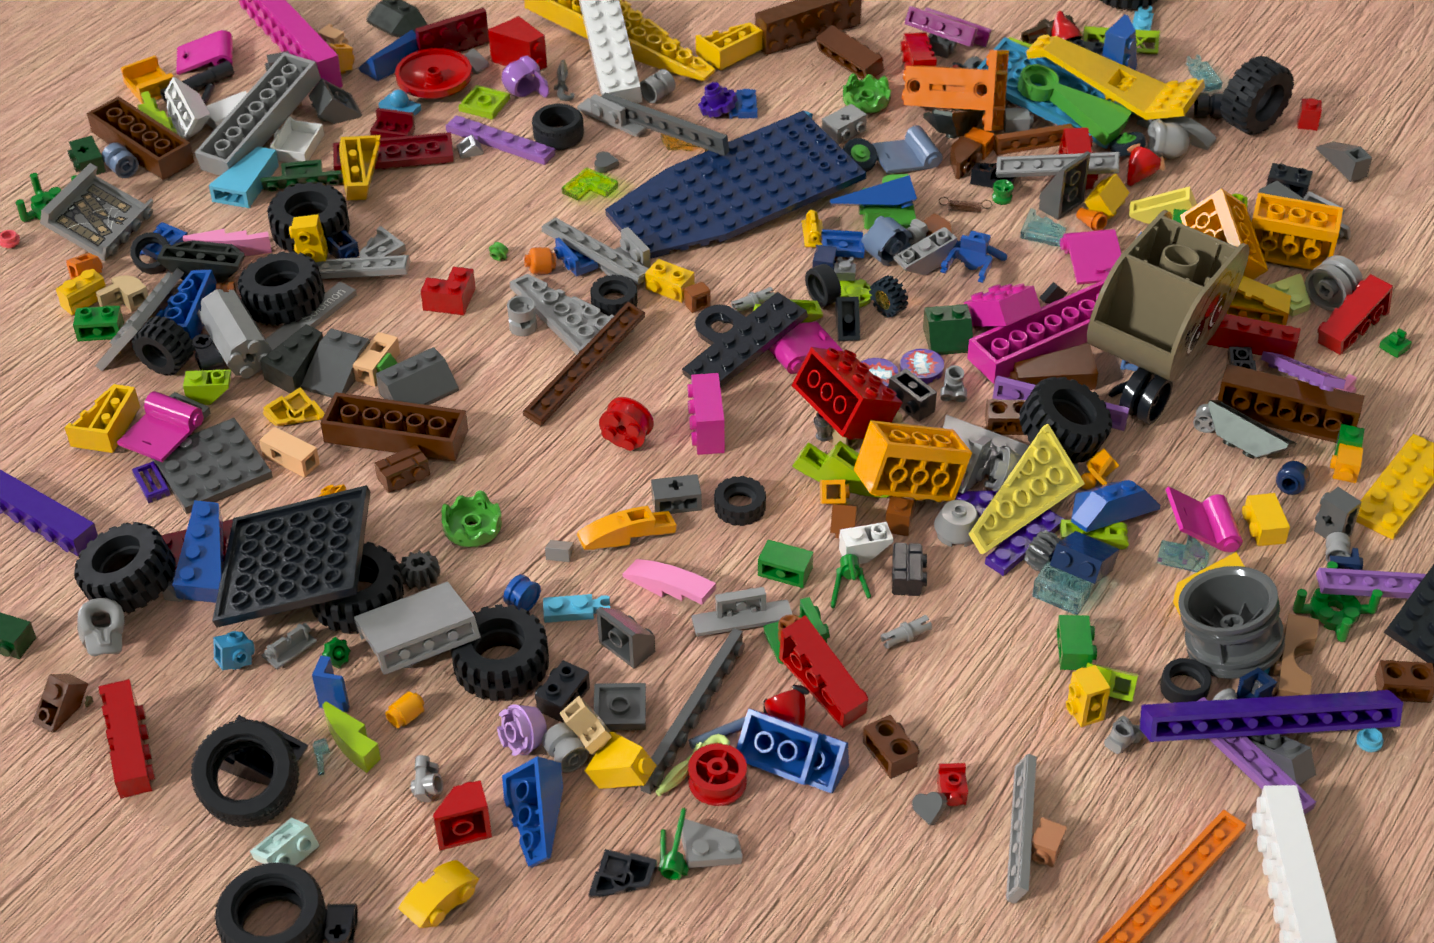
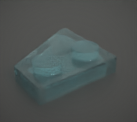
(1042, 230)

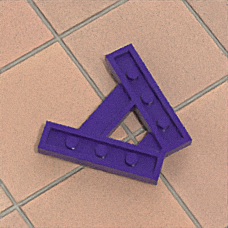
(1013, 548)

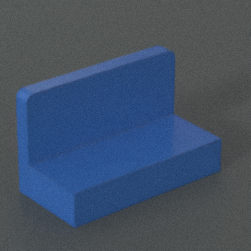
(328, 686)

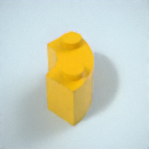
(433, 900)

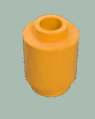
(405, 709)

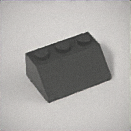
(418, 379)

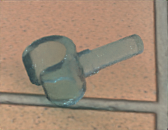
(320, 748)

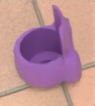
(519, 80)

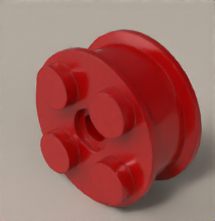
(626, 423)
(717, 774)

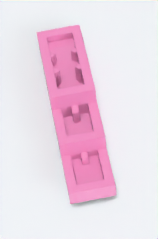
(249, 244)
(668, 579)

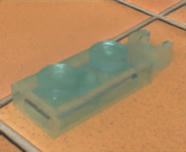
(1203, 71)

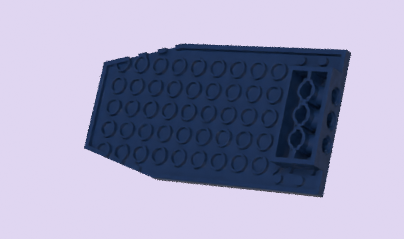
(733, 193)

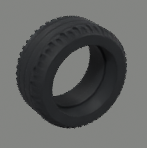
(558, 114)

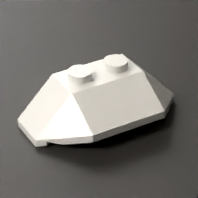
(185, 109)

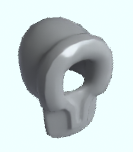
(1167, 139)
(101, 626)

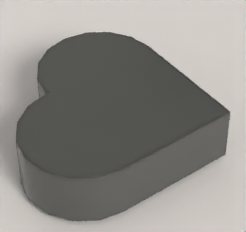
(605, 162)
(930, 806)

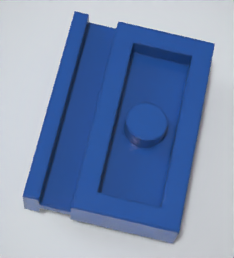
(746, 105)
(847, 242)

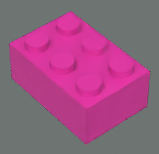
(1003, 305)
(707, 414)

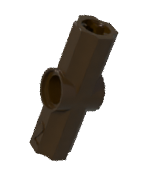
(1044, 27)

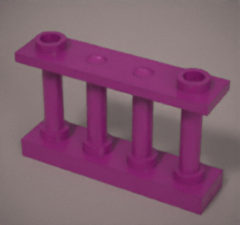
(947, 26)

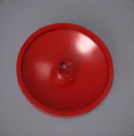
(433, 73)

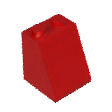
(517, 39)

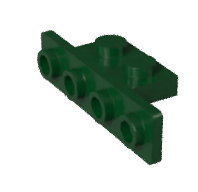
(301, 173)

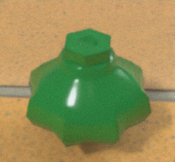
(337, 651)

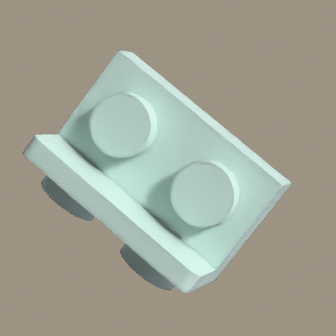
(287, 844)

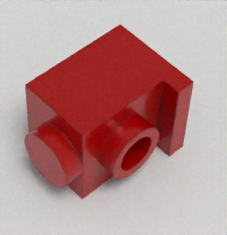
(953, 783)

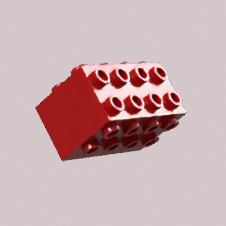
(845, 391)

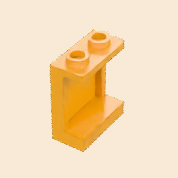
(146, 76)

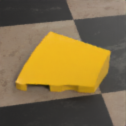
(292, 409)

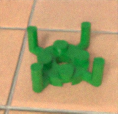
(38, 201)
(1338, 621)

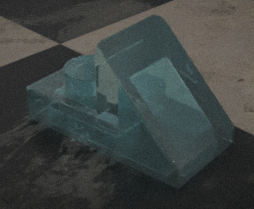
(1186, 557)

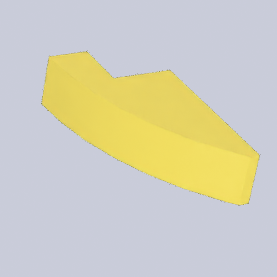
(1148, 208)

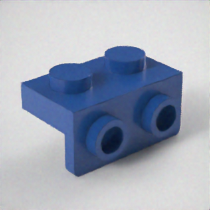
(573, 260)

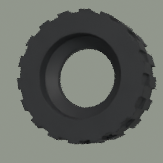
(609, 285)
(740, 487)

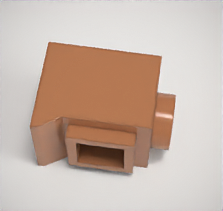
(1047, 842)

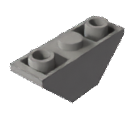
(928, 253)

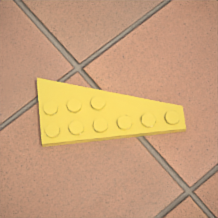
(1033, 487)

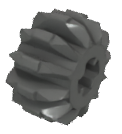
(1041, 550)
(419, 570)

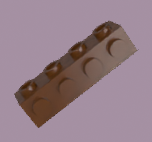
(849, 53)

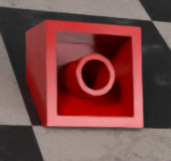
(462, 816)

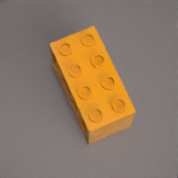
(1228, 221)
(1295, 230)
(912, 461)

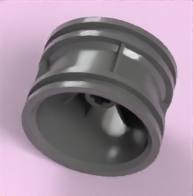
(1232, 621)

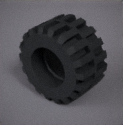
(163, 345)

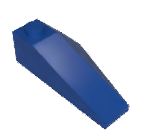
(888, 194)
(535, 800)

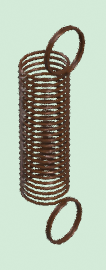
(965, 206)

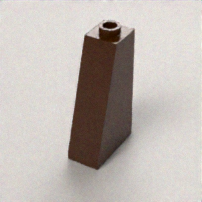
(1072, 363)

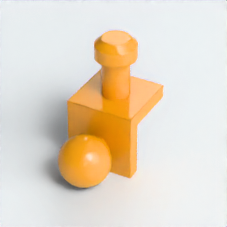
(1100, 467)

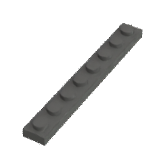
(672, 126)
(698, 701)

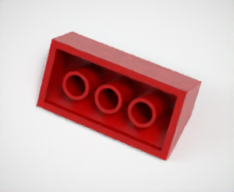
(1257, 334)

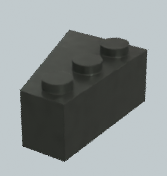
(291, 359)

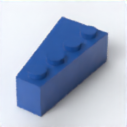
(185, 304)
(201, 555)

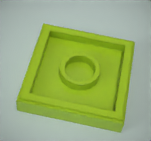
(484, 102)

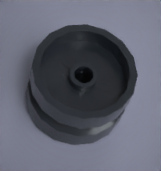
(1146, 395)

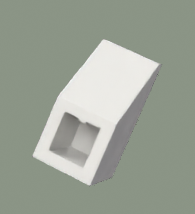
(865, 541)

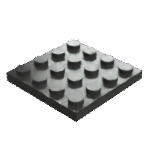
(213, 465)

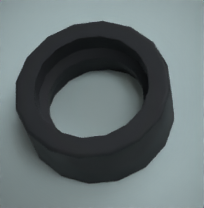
(138, 244)
(823, 284)
(1189, 668)

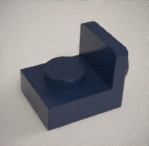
(1353, 562)

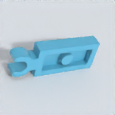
(1143, 19)
(572, 607)

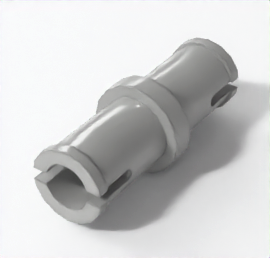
(753, 298)
(906, 631)

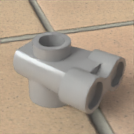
(918, 230)
(953, 385)
(1123, 735)
(427, 779)

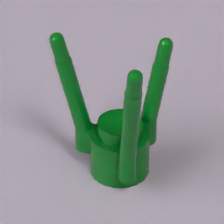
(850, 570)
(673, 864)

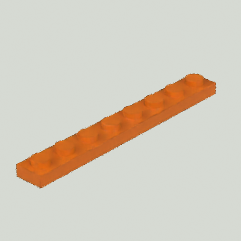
(1176, 880)

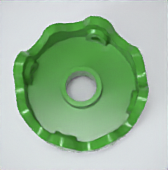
(867, 94)
(471, 509)

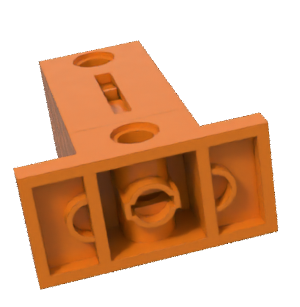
(961, 88)

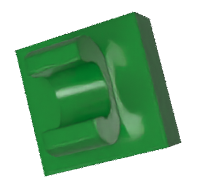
(1396, 343)

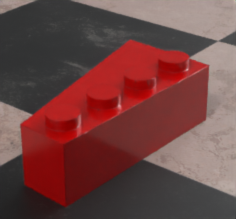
(917, 50)
(1356, 314)
(821, 672)
(127, 739)

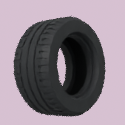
(228, 740)
(268, 884)

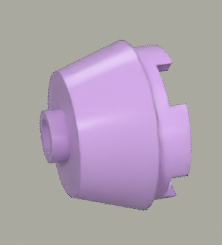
(521, 728)

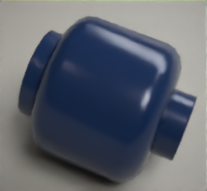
(1292, 477)

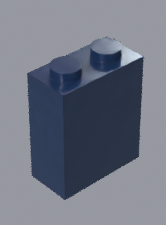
(1084, 557)

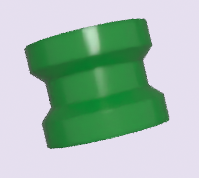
(1002, 192)

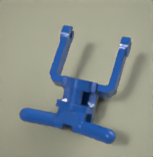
(973, 252)

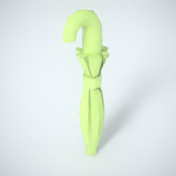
(680, 771)

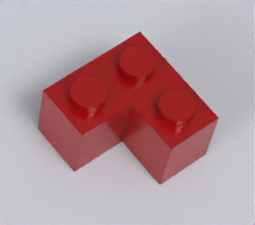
(449, 295)

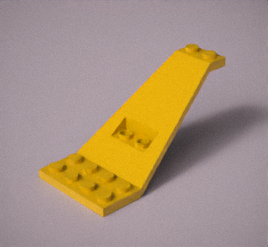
(1118, 82)

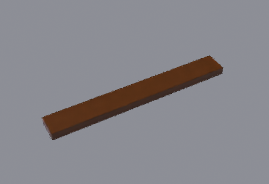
(583, 364)

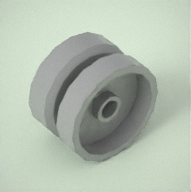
(1332, 282)

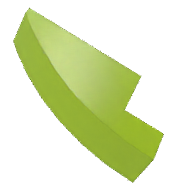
(834, 466)

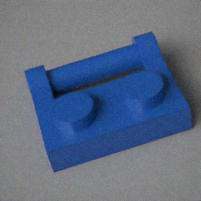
(172, 235)

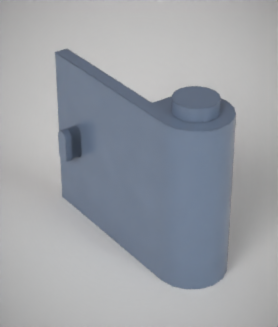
(910, 154)

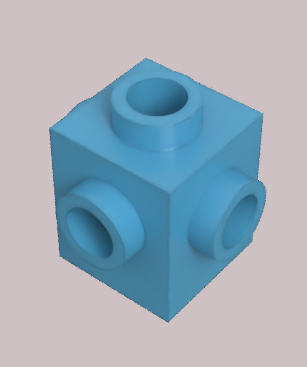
(233, 650)

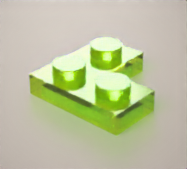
(588, 181)

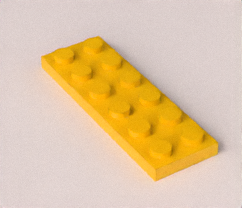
(1399, 488)

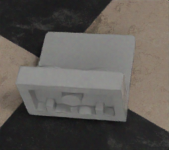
(631, 247)

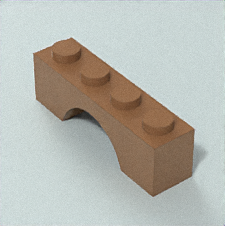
(1300, 640)

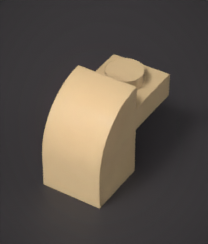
(124, 290)
(586, 725)

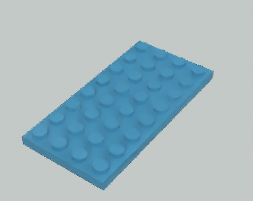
(1047, 109)

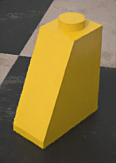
(620, 764)

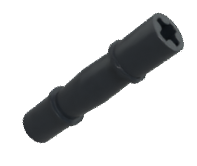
(202, 79)

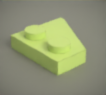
(1296, 288)

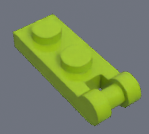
(1112, 534)

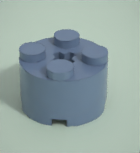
(886, 239)

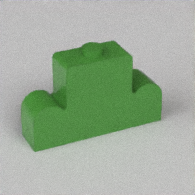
(902, 216)

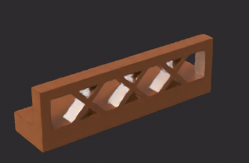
(1029, 139)

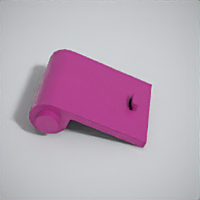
(211, 48)
(1091, 254)
(795, 345)
(162, 427)
(1206, 520)

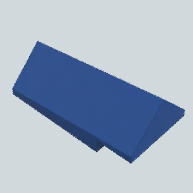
(386, 60)
(793, 751)

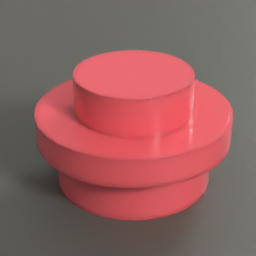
(9, 239)

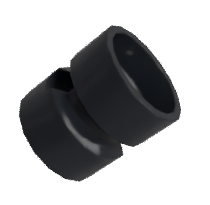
(1207, 105)

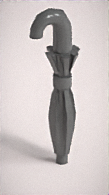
(561, 87)

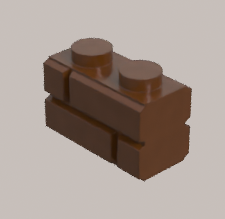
(402, 469)

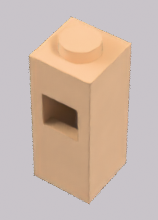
(366, 365)
(289, 452)

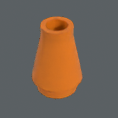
(1093, 219)

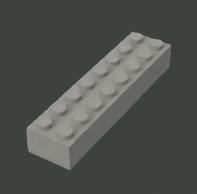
(258, 113)

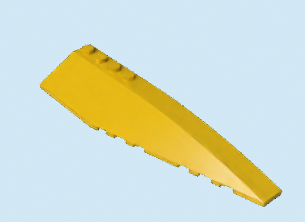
(647, 40)

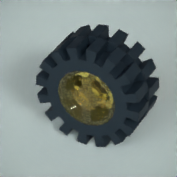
(888, 296)

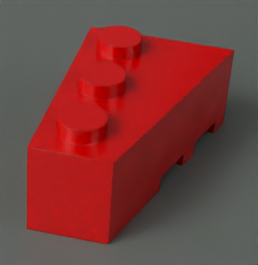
(1076, 142)

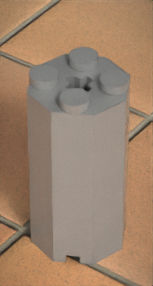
(234, 332)

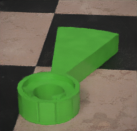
(1101, 117)

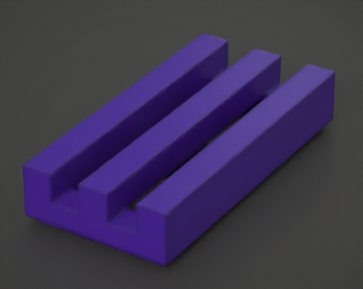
(155, 492)

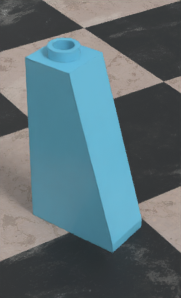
(242, 181)

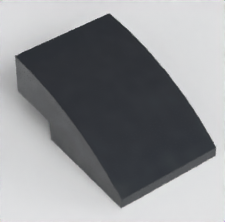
(257, 764)

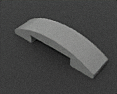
(1198, 134)

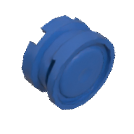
(522, 592)

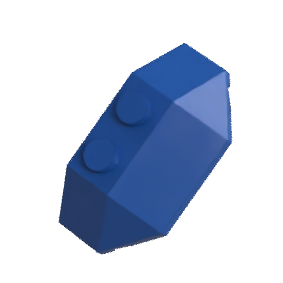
(1111, 505)

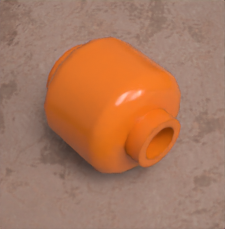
(540, 260)

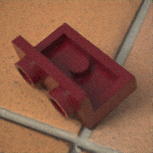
(393, 123)

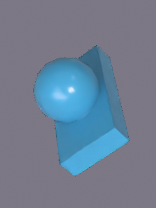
(399, 101)

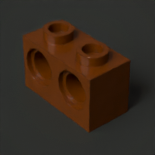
(1003, 416)
(1406, 680)
(891, 746)

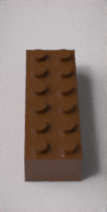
(804, 21)
(144, 137)
(1289, 403)
(394, 426)

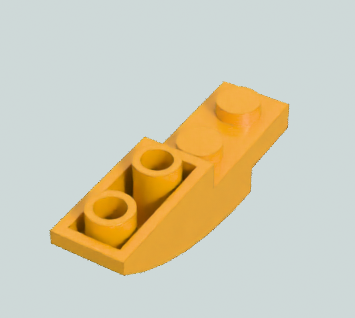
(619, 527)

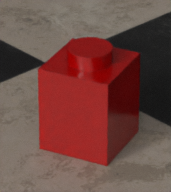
(1309, 114)

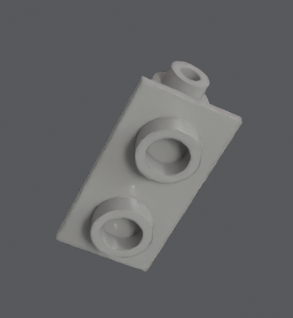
(288, 648)

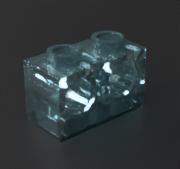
(1061, 589)

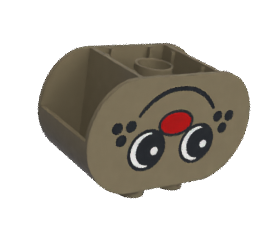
(1166, 297)

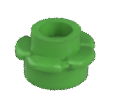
(498, 251)

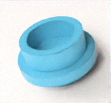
(1370, 739)

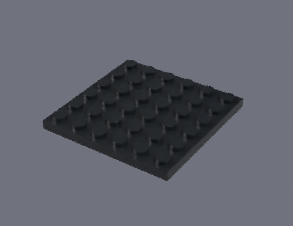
(293, 556)

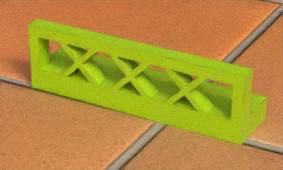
(1147, 36)

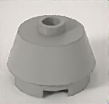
(1000, 467)
(956, 522)

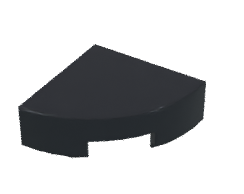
(1053, 293)

